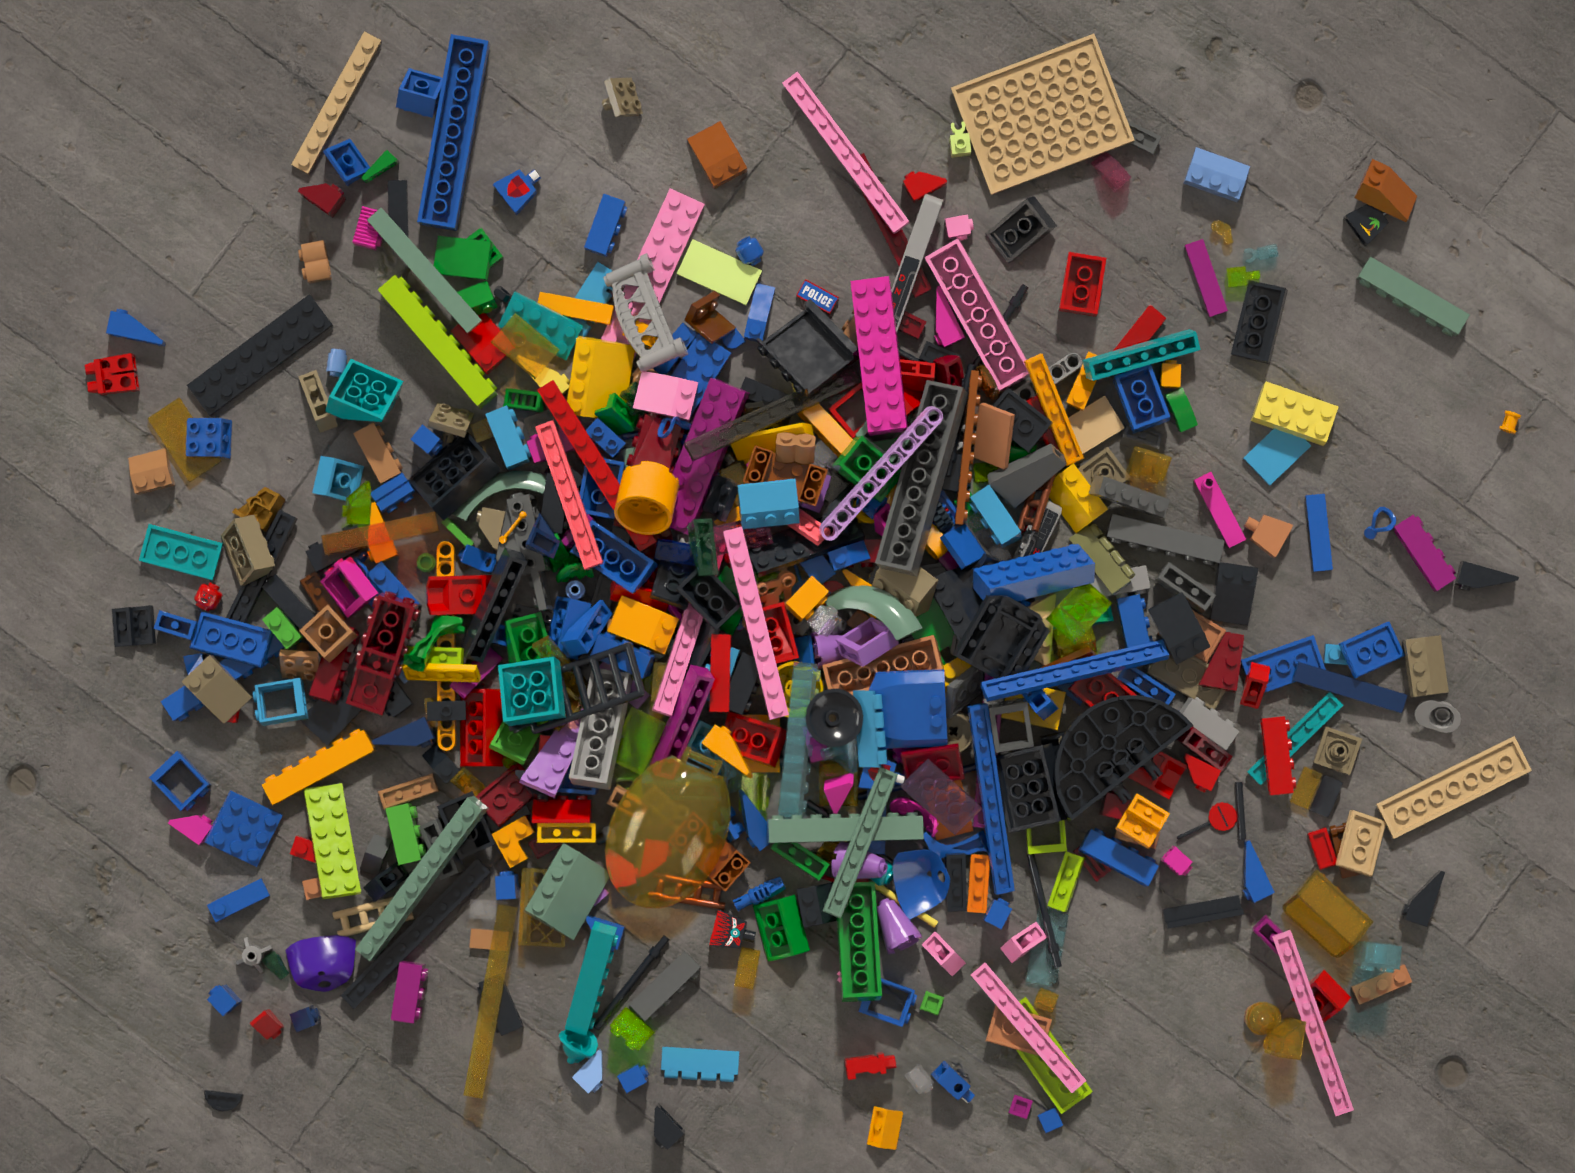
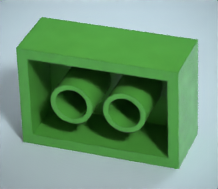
(405, 833)

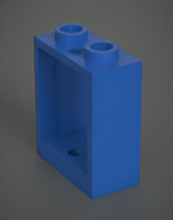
(169, 765)
(905, 1015)

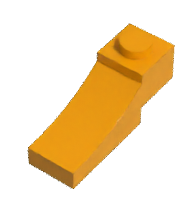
(1081, 388)

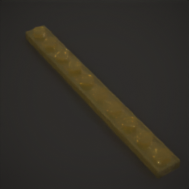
(490, 1001)

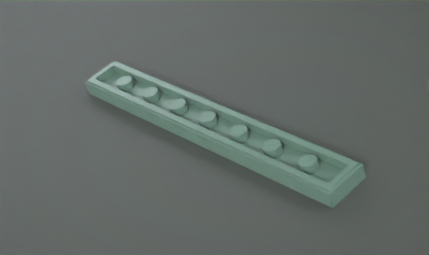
(424, 270)
(860, 842)

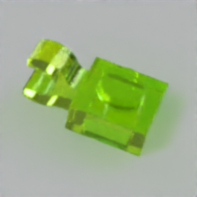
(1238, 276)

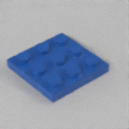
(243, 828)

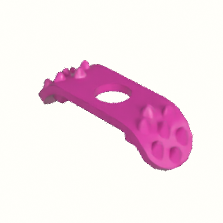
(905, 805)

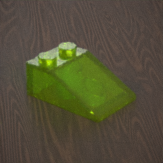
(1078, 612)

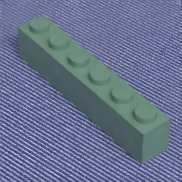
(1412, 296)

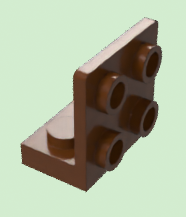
(707, 320)

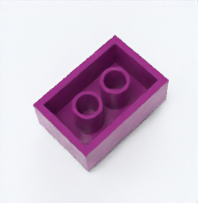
(409, 992)

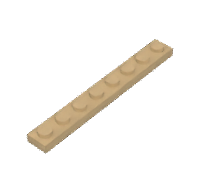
(336, 102)

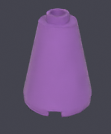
(825, 649)
(872, 866)
(896, 927)

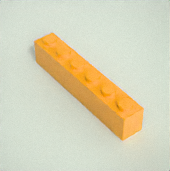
(318, 767)

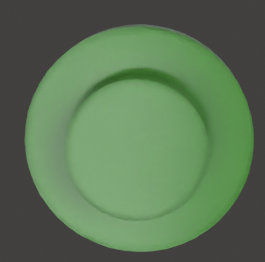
(426, 562)

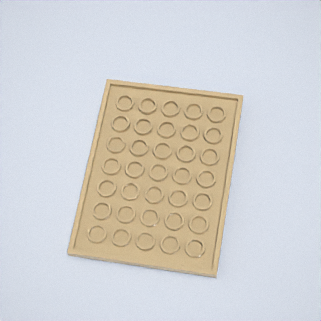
(1042, 114)

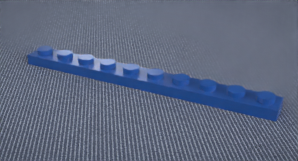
(1074, 670)
(991, 798)

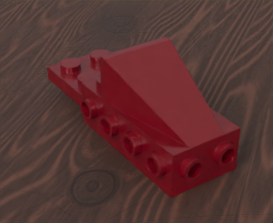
(651, 447)
(382, 651)

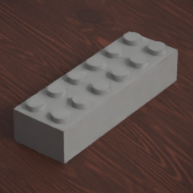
(599, 736)

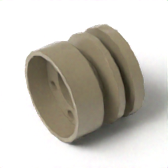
(964, 736)

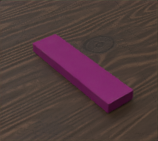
(1206, 278)

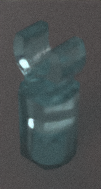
(1262, 252)

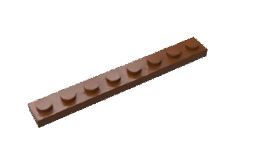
(968, 440)

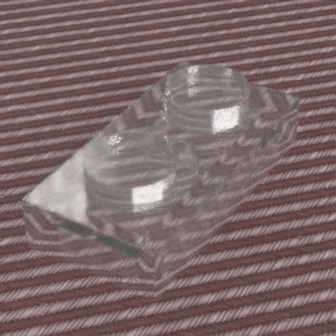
(484, 908)

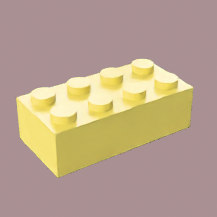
(1294, 413)

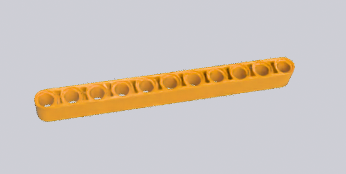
(837, 440)
(441, 693)

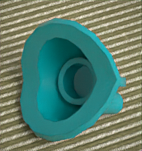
(578, 1045)

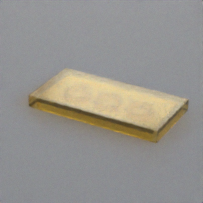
(171, 427)

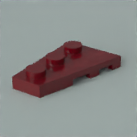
(1225, 664)

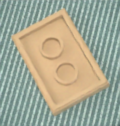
(1095, 424)
(1360, 843)

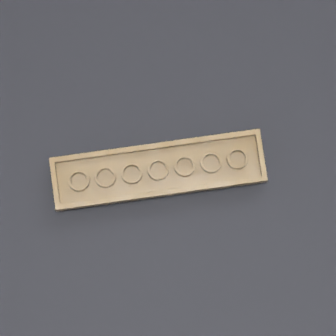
(1453, 787)

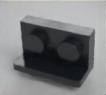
(720, 497)

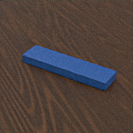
(1318, 532)

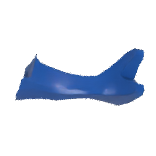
(969, 846)

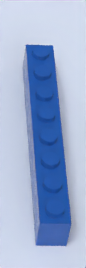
(184, 701)

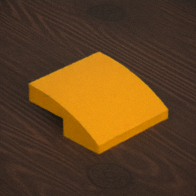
(1142, 821)

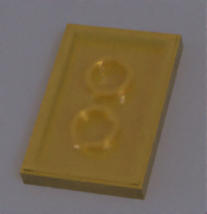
(525, 346)

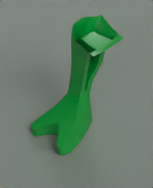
(441, 625)

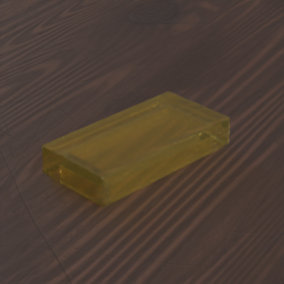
(1305, 787)

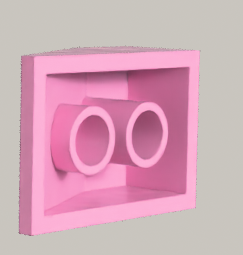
(665, 395)

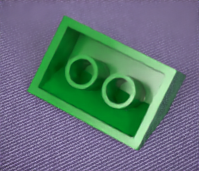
(781, 928)

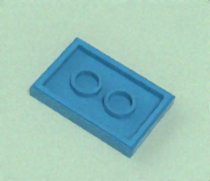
(1275, 454)

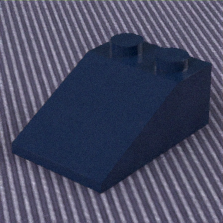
(413, 734)

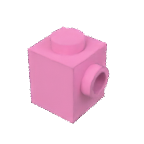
(959, 227)

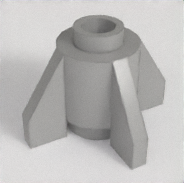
(259, 954)

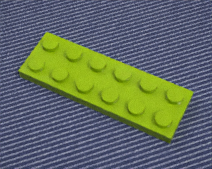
(332, 841)
(1047, 1078)

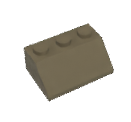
(247, 549)
(912, 591)
(1425, 666)

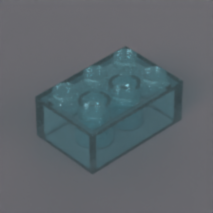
(1380, 955)

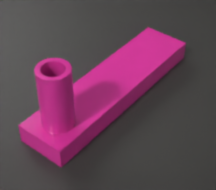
(1219, 510)

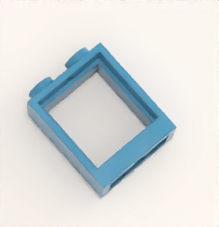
(300, 698)

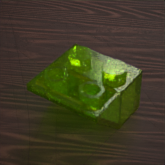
(631, 1028)

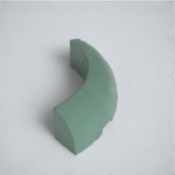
(501, 483)
(878, 603)

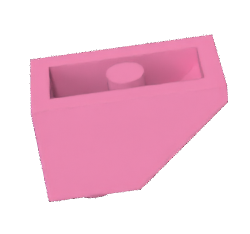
(1023, 942)
(943, 954)

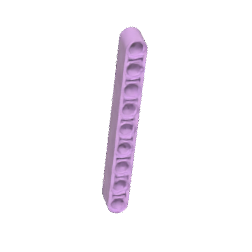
(890, 469)

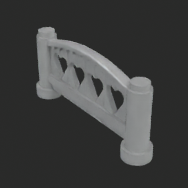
(665, 346)

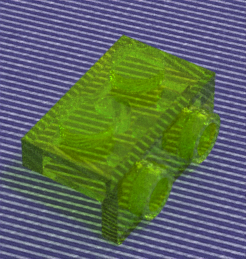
(756, 790)

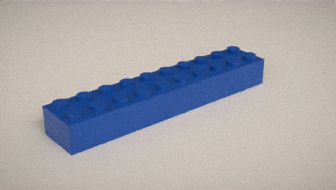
(453, 132)

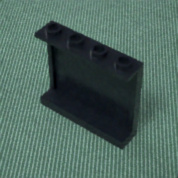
(809, 350)

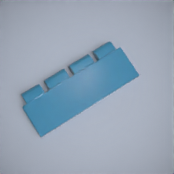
(594, 290)
(869, 738)
(706, 1061)

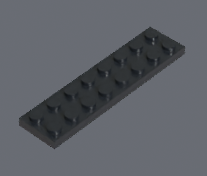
(259, 355)

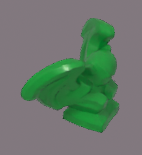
(572, 567)

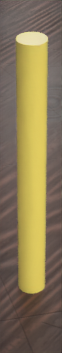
(893, 896)

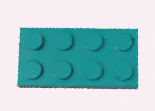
(552, 325)
(181, 552)

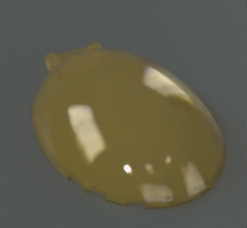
(668, 831)

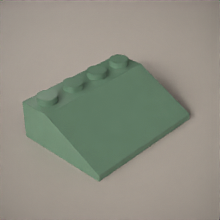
(567, 891)

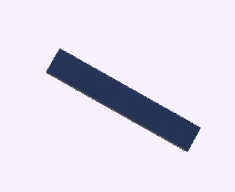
(1349, 687)

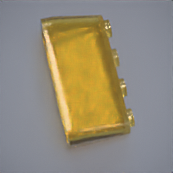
(1327, 915)

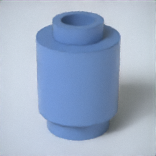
(336, 362)
(581, 593)

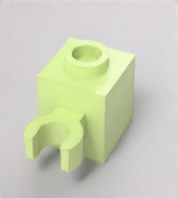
(959, 142)

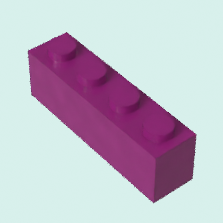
(1424, 553)

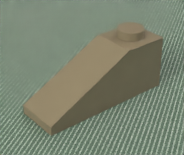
(317, 401)

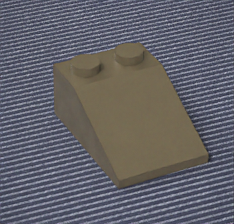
(217, 689)

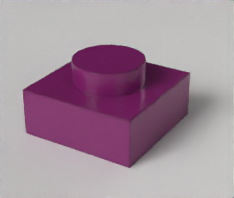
(1020, 1106)

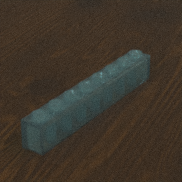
(797, 741)

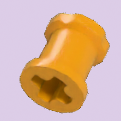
(1510, 422)

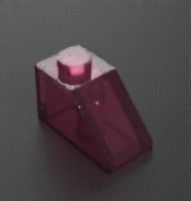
(1111, 171)

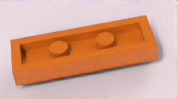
(978, 883)

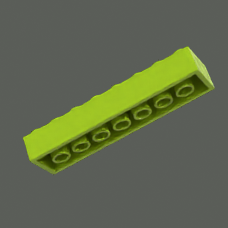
(435, 339)

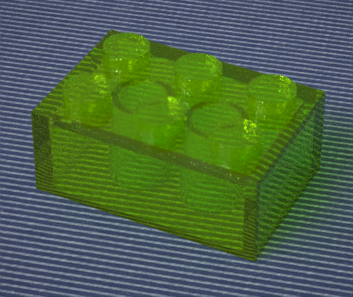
(638, 740)

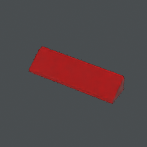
(1143, 329)

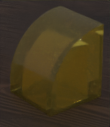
(827, 850)

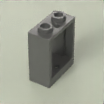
(1007, 707)

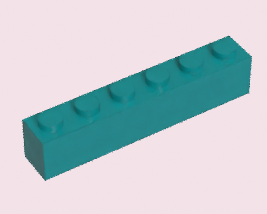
(1141, 354)
(590, 978)

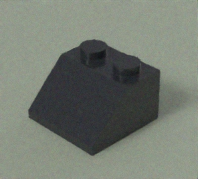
(812, 903)
(666, 1128)

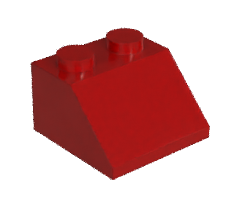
(1328, 995)

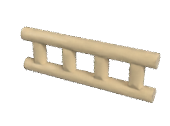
(361, 910)

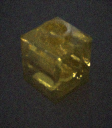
(1045, 999)

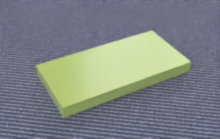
(719, 272)

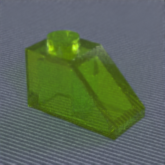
(358, 505)

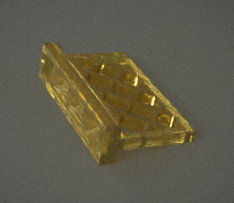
(524, 919)

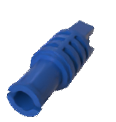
(760, 893)

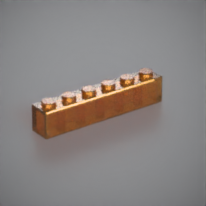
(380, 533)

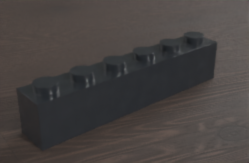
(493, 604)

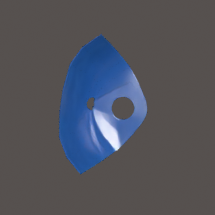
(913, 886)

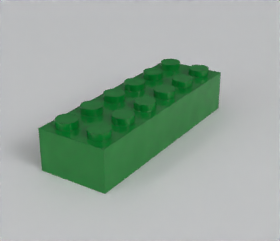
(859, 946)

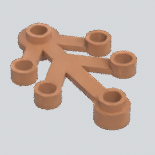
(783, 583)

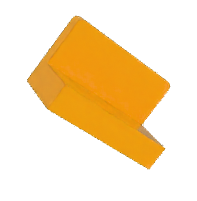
(884, 1128)

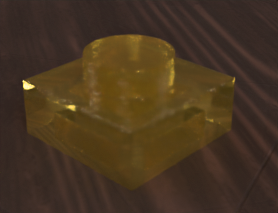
(482, 430)

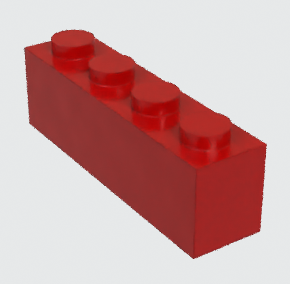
(1276, 755)

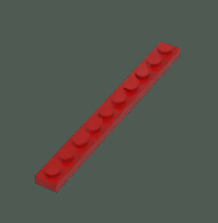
(587, 452)

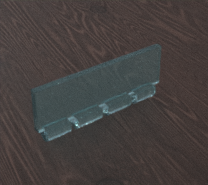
(1040, 961)

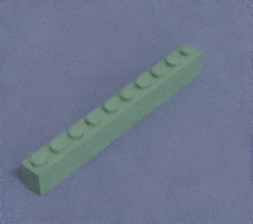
(421, 878)

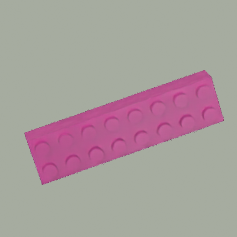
(879, 355)

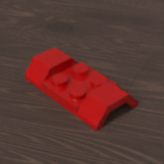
(455, 594)
(1164, 784)

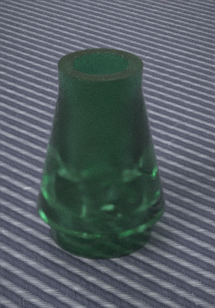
(275, 965)

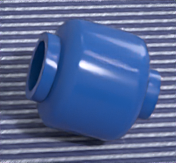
(749, 250)

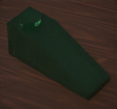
(703, 546)

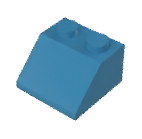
(337, 478)

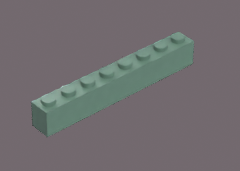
(841, 829)

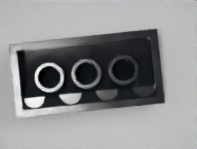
(1259, 322)

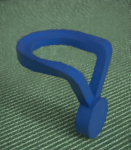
(683, 424)
(1371, 532)
(359, 561)

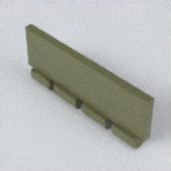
(1107, 564)

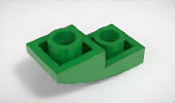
(1181, 409)

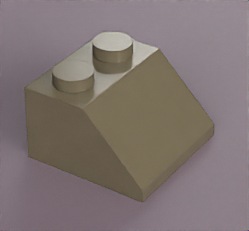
(491, 524)

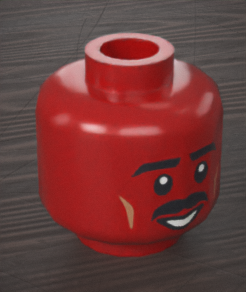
(208, 596)

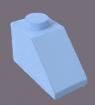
(591, 1073)

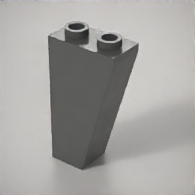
(1026, 474)

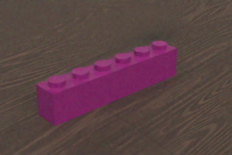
(685, 714)

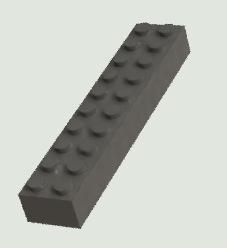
(921, 482)

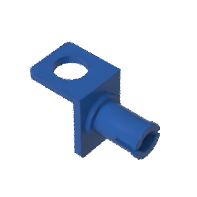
(477, 558)

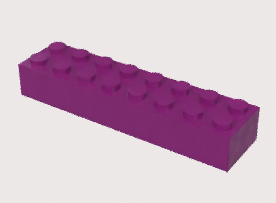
(718, 406)

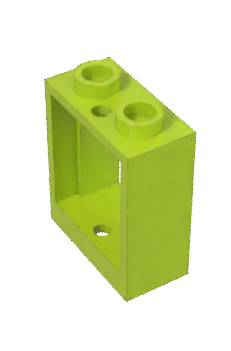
(1047, 848)

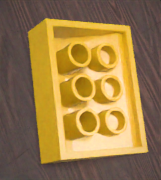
(596, 372)

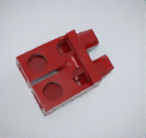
(106, 375)
(869, 1063)

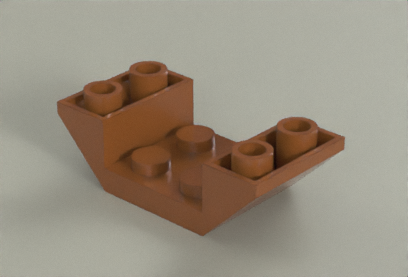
(765, 468)
(729, 867)

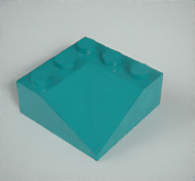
(363, 393)
(531, 691)

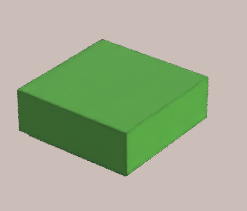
(931, 1003)

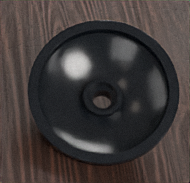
(847, 717)

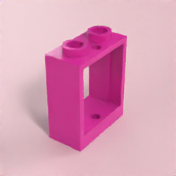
(341, 593)

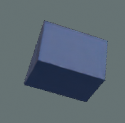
(347, 161)

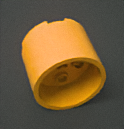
(646, 498)

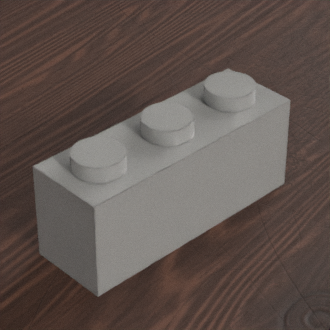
(1209, 722)

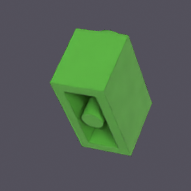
(283, 628)

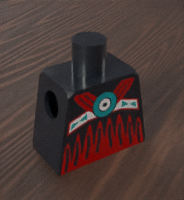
(730, 931)

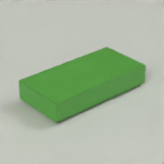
(457, 532)

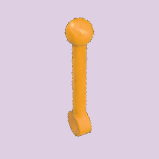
(503, 539)

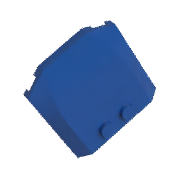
(912, 707)

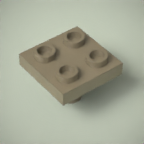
(622, 97)
(450, 421)
(1104, 465)
(1337, 750)

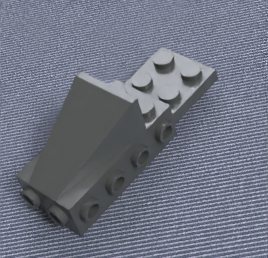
(536, 563)

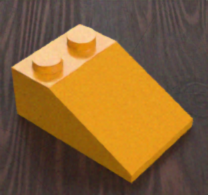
(642, 625)

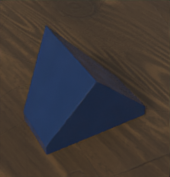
(542, 539)

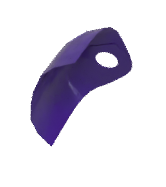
(325, 953)

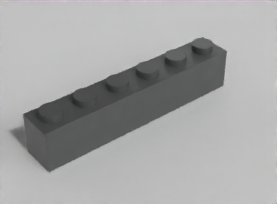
(1166, 539)

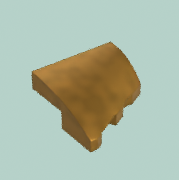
(263, 506)

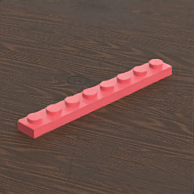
(569, 495)

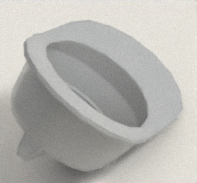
(1438, 716)

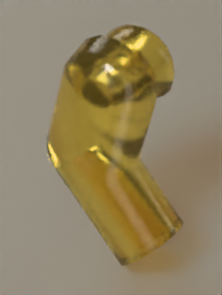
(1224, 230)

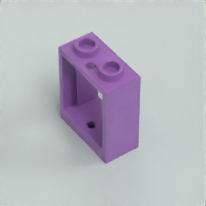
(850, 642)

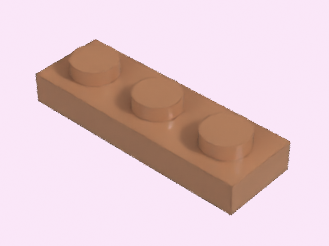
(1381, 984)

